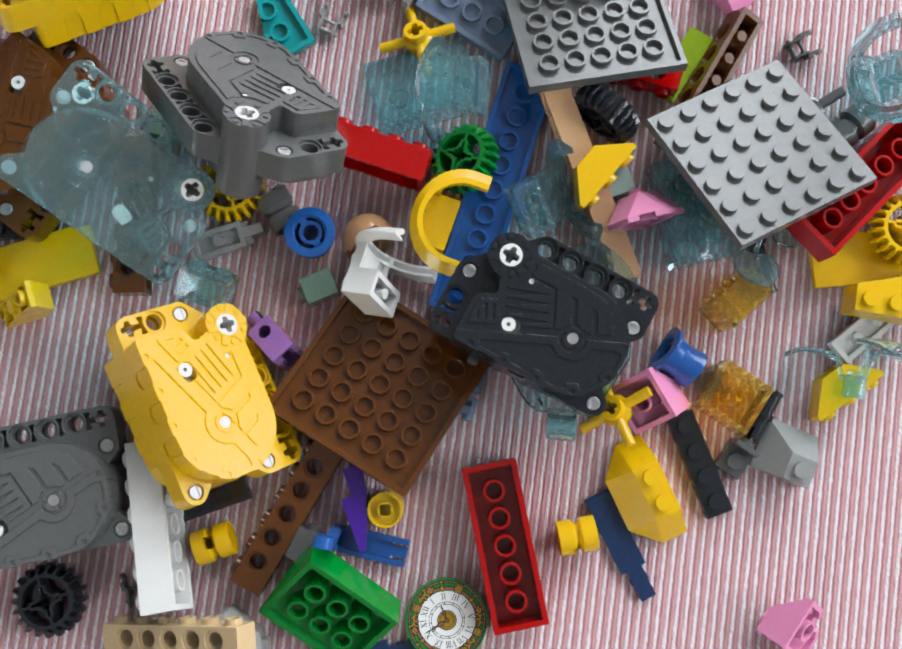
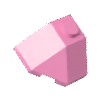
(642, 210)
(791, 624)

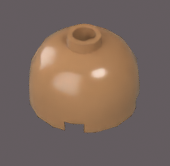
(363, 222)

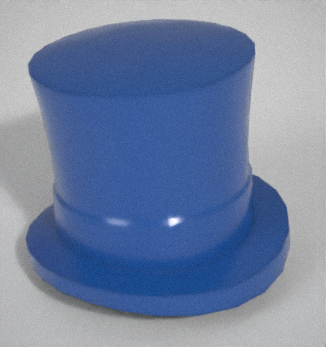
(310, 232)
(678, 358)

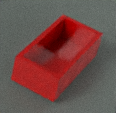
(385, 156)

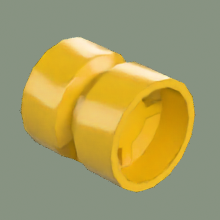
(385, 509)
(577, 535)
(223, 540)

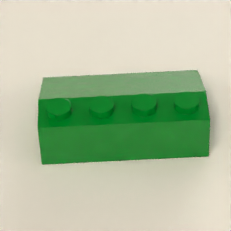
(331, 603)

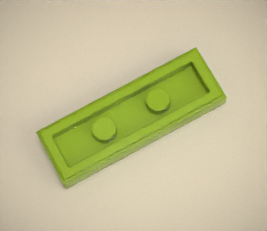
(694, 46)

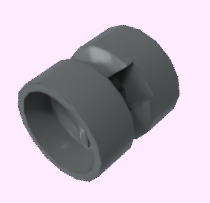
(853, 124)
(279, 207)

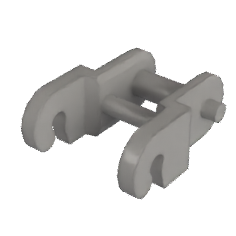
(338, 25)

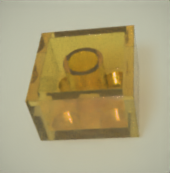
(732, 302)
(733, 397)

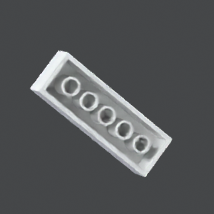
(157, 541)

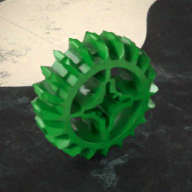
(460, 146)

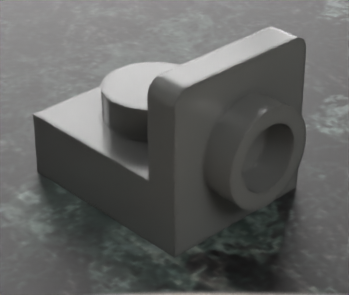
(736, 456)

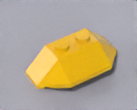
(643, 493)

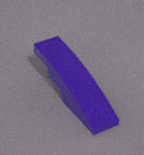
(357, 505)

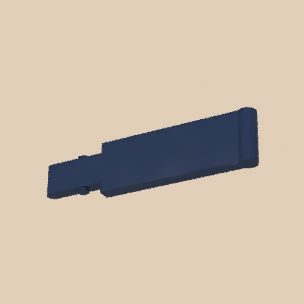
(620, 542)

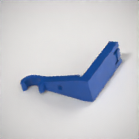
(379, 545)

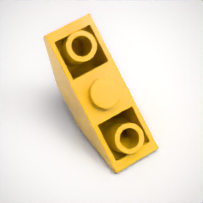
(598, 171)
(26, 304)
(827, 392)

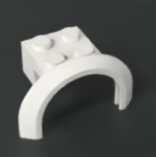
(368, 272)

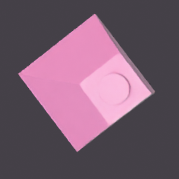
(664, 405)

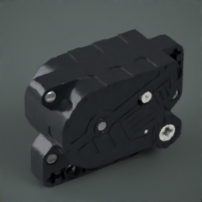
(545, 321)

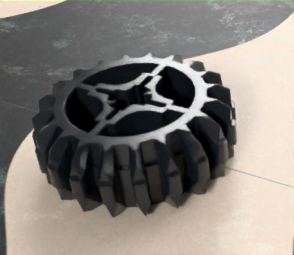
(607, 113)
(46, 587)

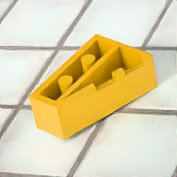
(874, 300)

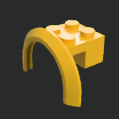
(435, 215)

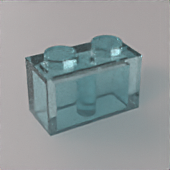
(206, 283)

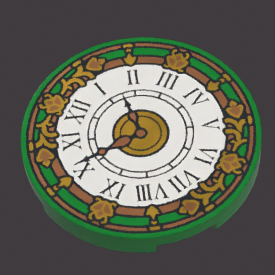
(446, 616)

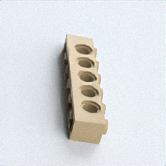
(180, 633)

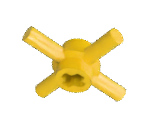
(416, 35)
(618, 414)

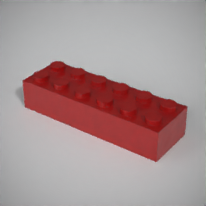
(832, 227)
(505, 546)

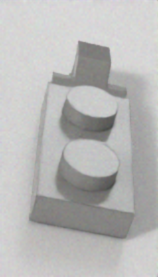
(227, 239)

